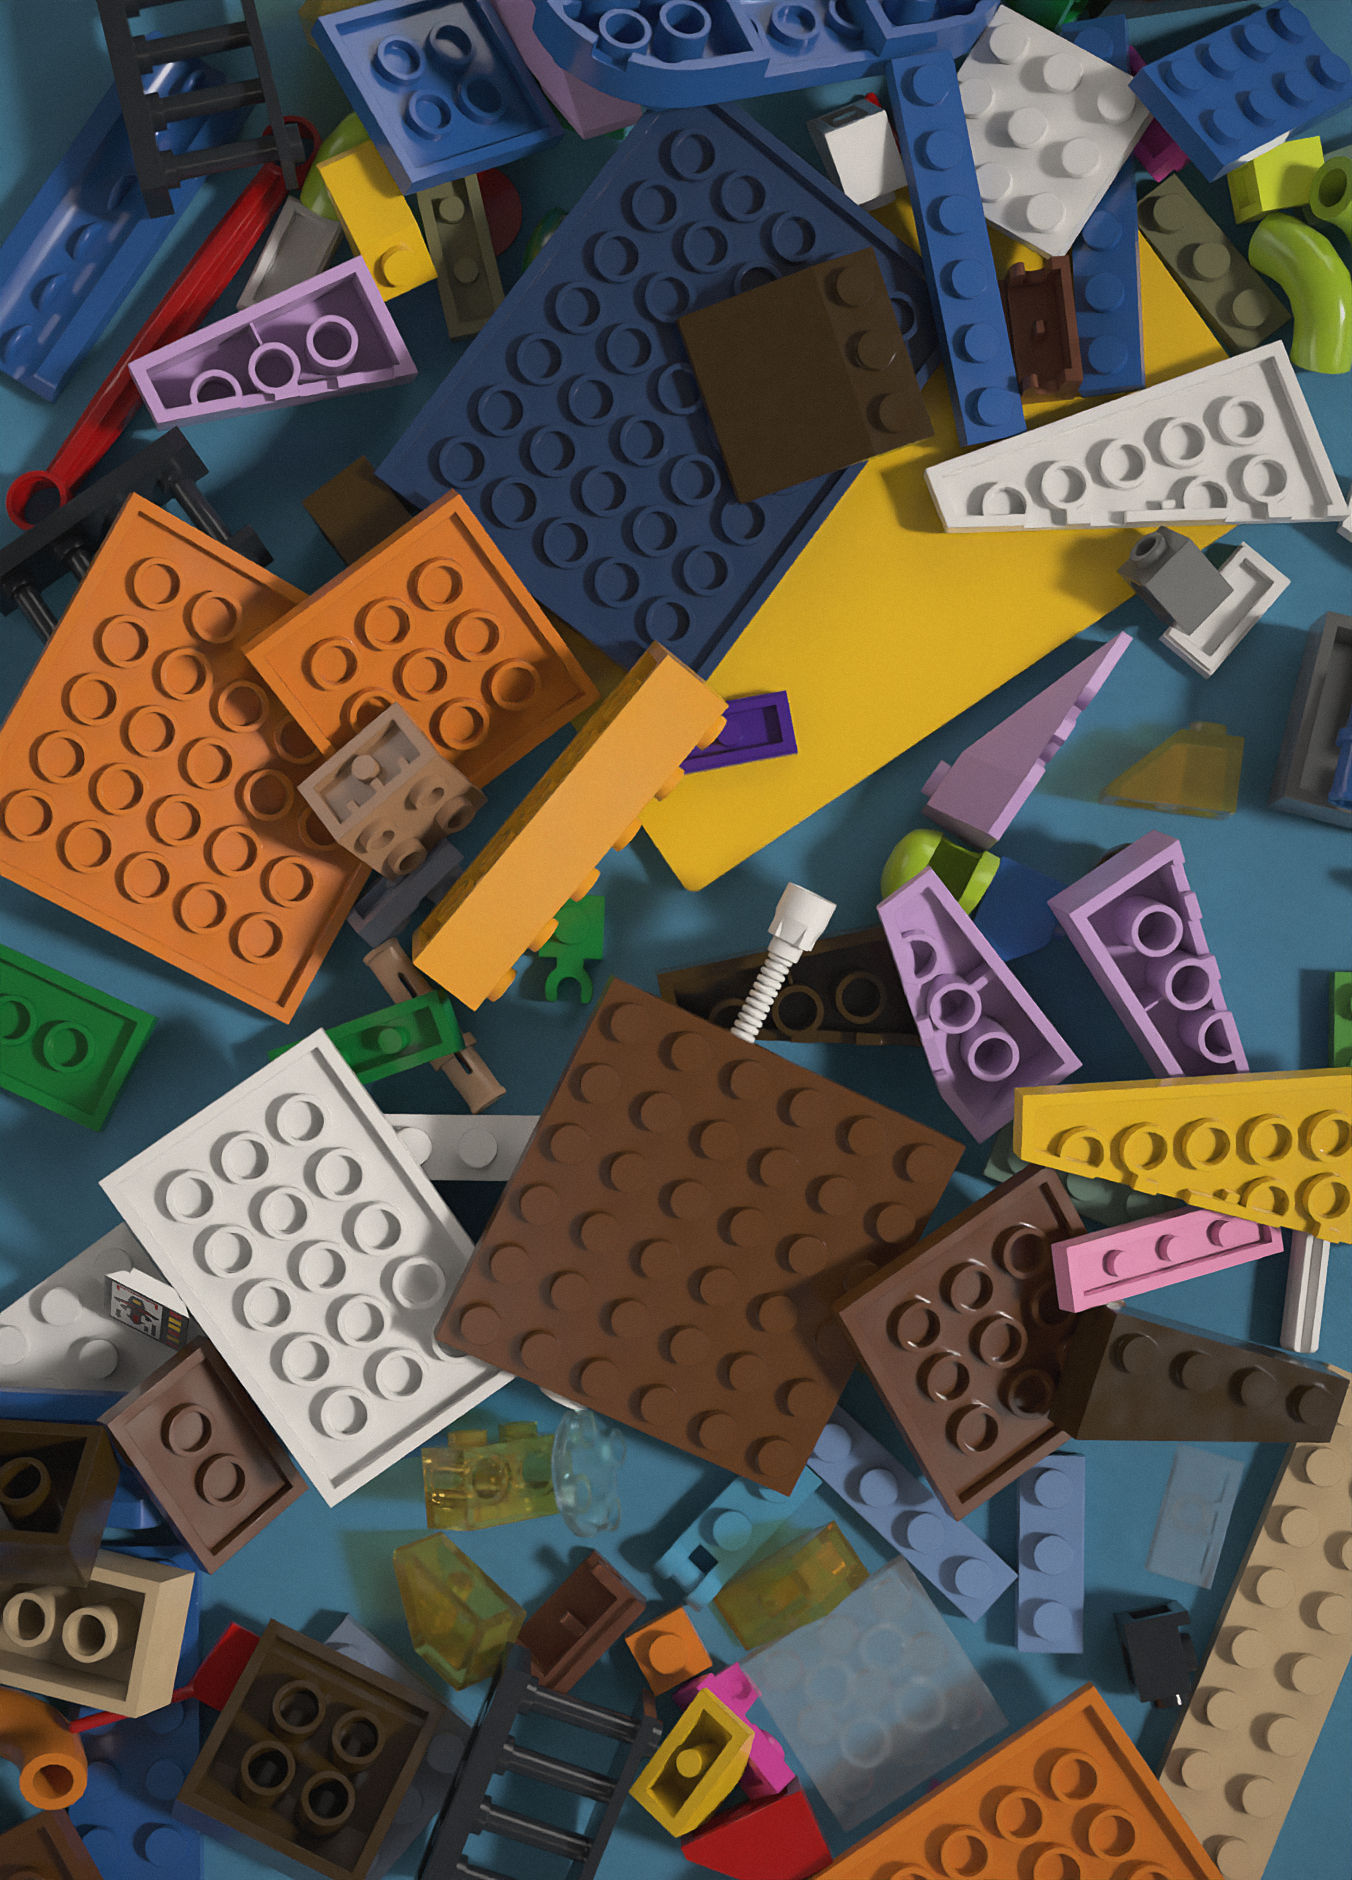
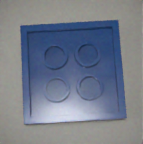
(437, 87)

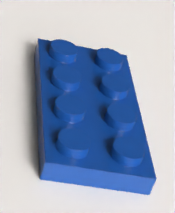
(1245, 88)

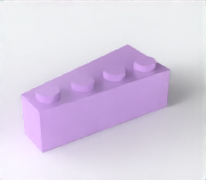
(286, 351)
(1151, 958)

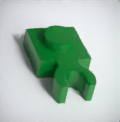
(574, 941)

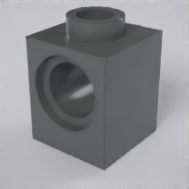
(1174, 579)

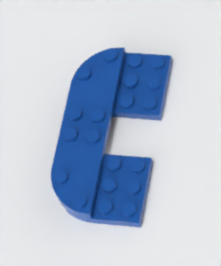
(742, 49)

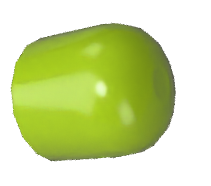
(961, 871)

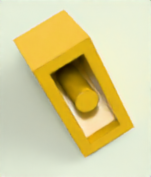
(377, 220)
(695, 1766)

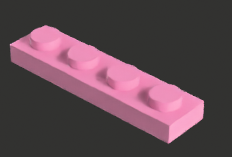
(1155, 1254)

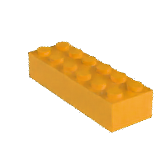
(567, 826)

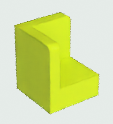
(1275, 179)

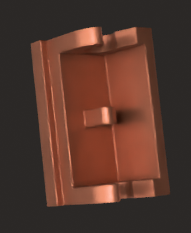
(1042, 330)
(579, 1622)

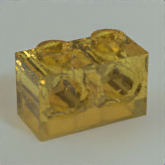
(489, 1479)

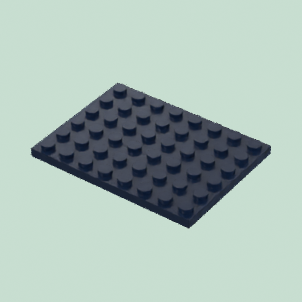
(581, 412)

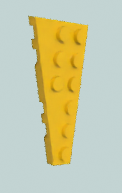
(1227, 1143)

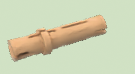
(480, 1087)

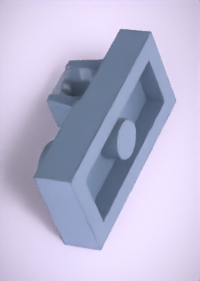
(387, 906)

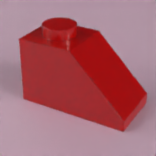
(762, 1838)

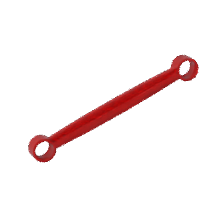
(173, 318)

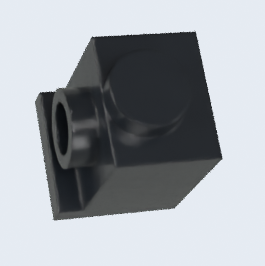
(1157, 1653)

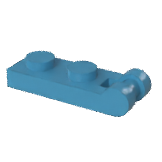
(731, 1531)

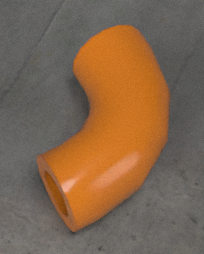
(43, 1750)

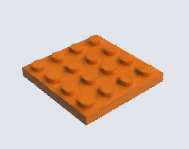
(441, 632)

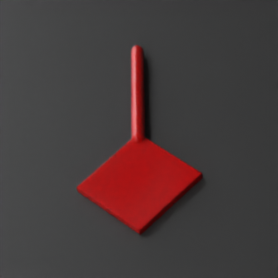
(210, 1683)

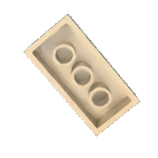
(99, 1643)

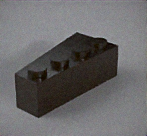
(833, 994)
(1173, 1381)

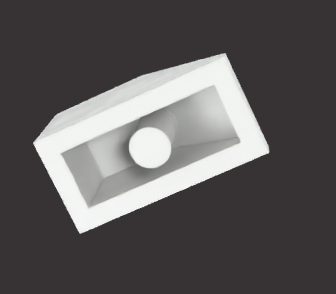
(860, 153)

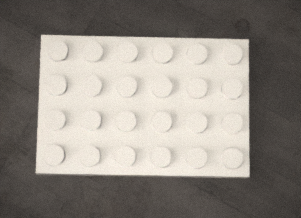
(312, 1263)

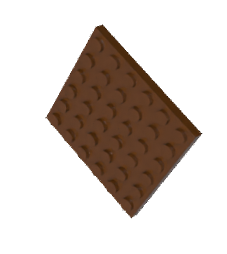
(690, 1232)

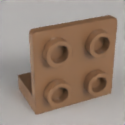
(391, 795)

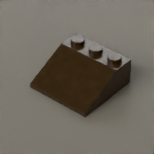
(805, 376)
(308, 1759)

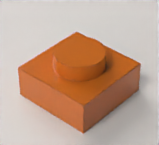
(668, 1649)

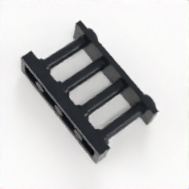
(149, 114)
(77, 529)
(495, 1752)

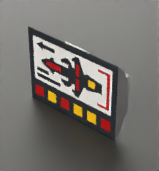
(147, 1307)

